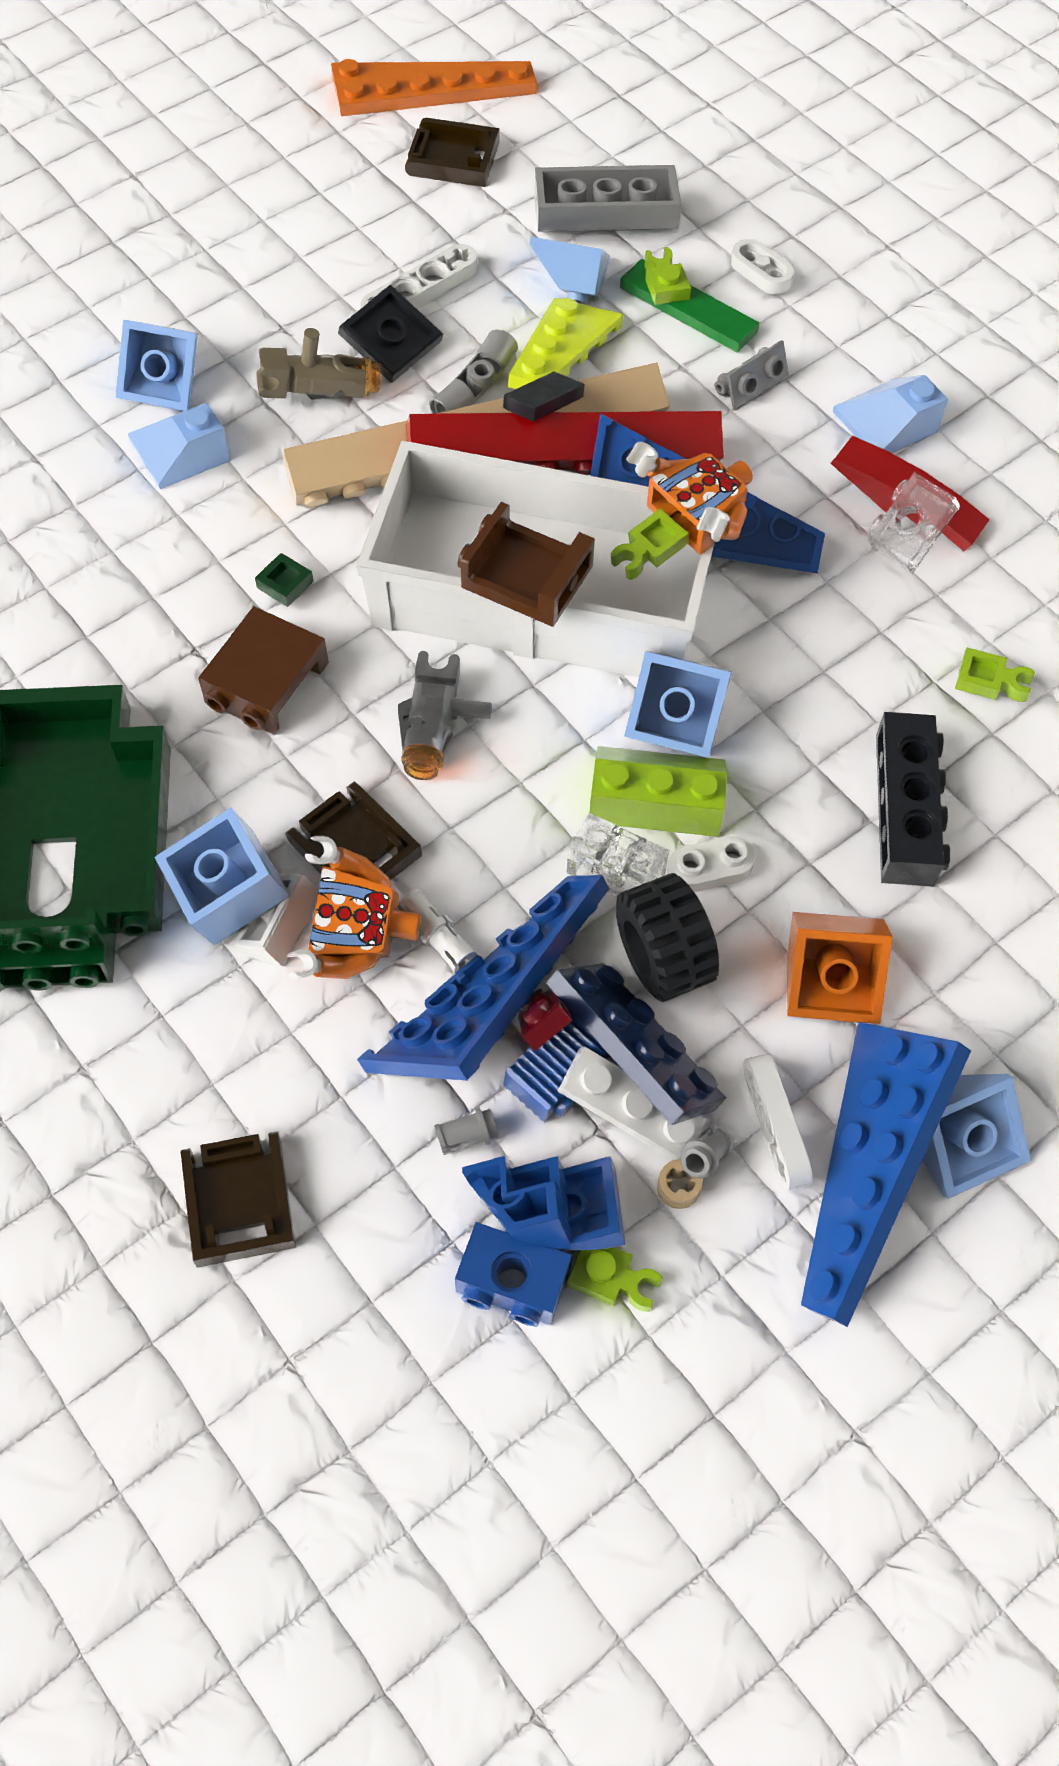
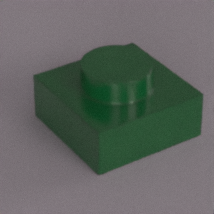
(284, 579)

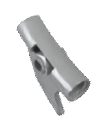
(483, 377)

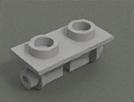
(754, 375)

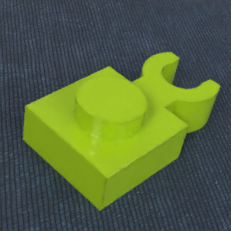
(666, 280)
(651, 540)
(987, 675)
(607, 1273)

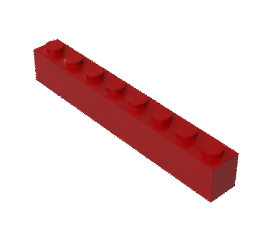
(563, 438)

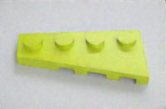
(563, 340)

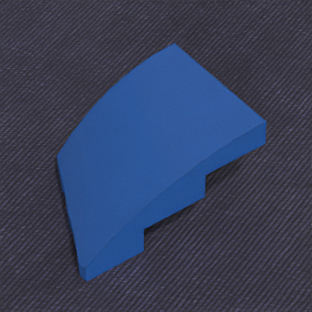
(552, 1203)

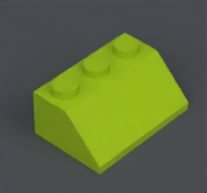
(659, 791)

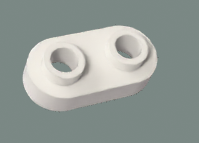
(762, 266)
(713, 864)

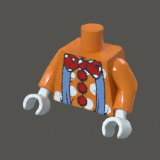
(696, 493)
(352, 916)

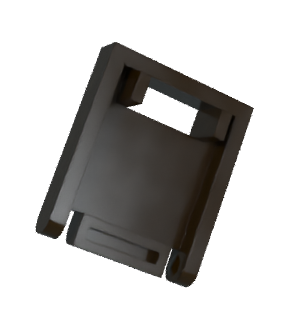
(448, 151)
(358, 828)
(234, 1193)

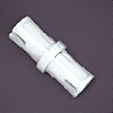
(438, 930)

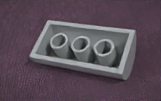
(607, 198)

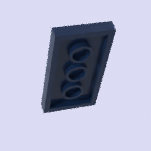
(637, 1041)

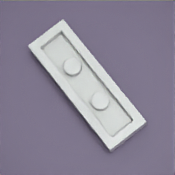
(616, 1098)

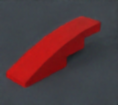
(879, 474)

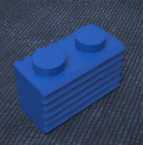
(539, 1073)

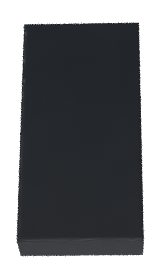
(543, 396)

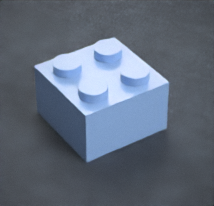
(677, 704)
(221, 876)

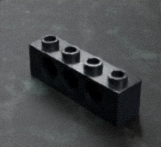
(902, 856)

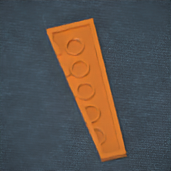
(408, 85)

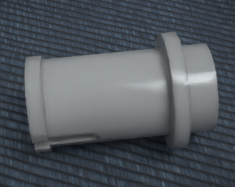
(466, 1131)
(702, 1156)

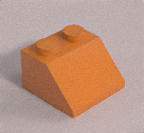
(837, 967)

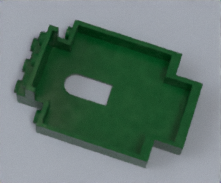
(90, 780)

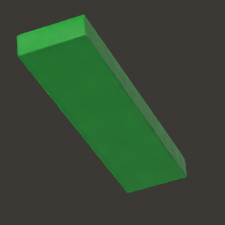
(700, 312)

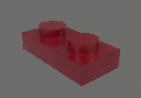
(542, 1018)

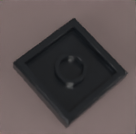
(390, 333)

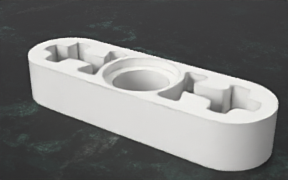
(777, 1122)

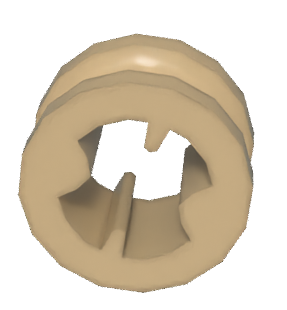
(681, 1198)

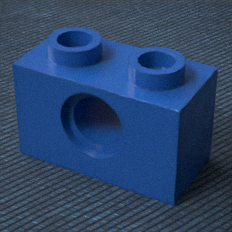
(494, 1251)

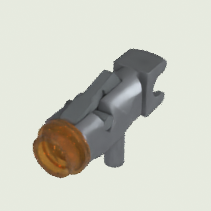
(428, 716)

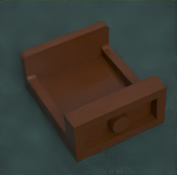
(524, 567)
(261, 669)

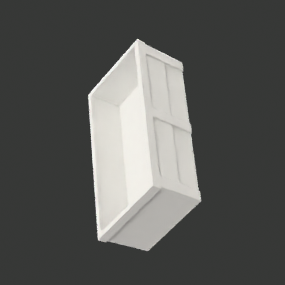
(436, 508)

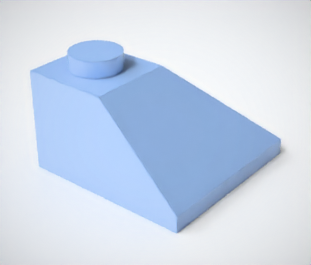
(573, 266)
(156, 365)
(895, 412)
(181, 445)
(977, 1134)

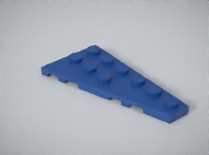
(767, 534)
(486, 994)
(884, 1127)

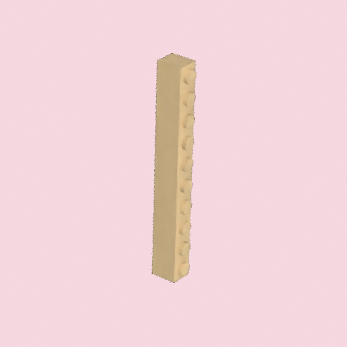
(365, 458)

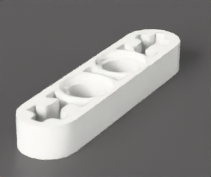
(454, 265)

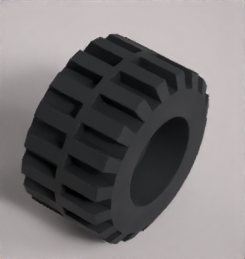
(667, 937)

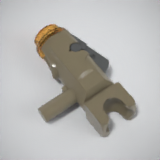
(315, 374)

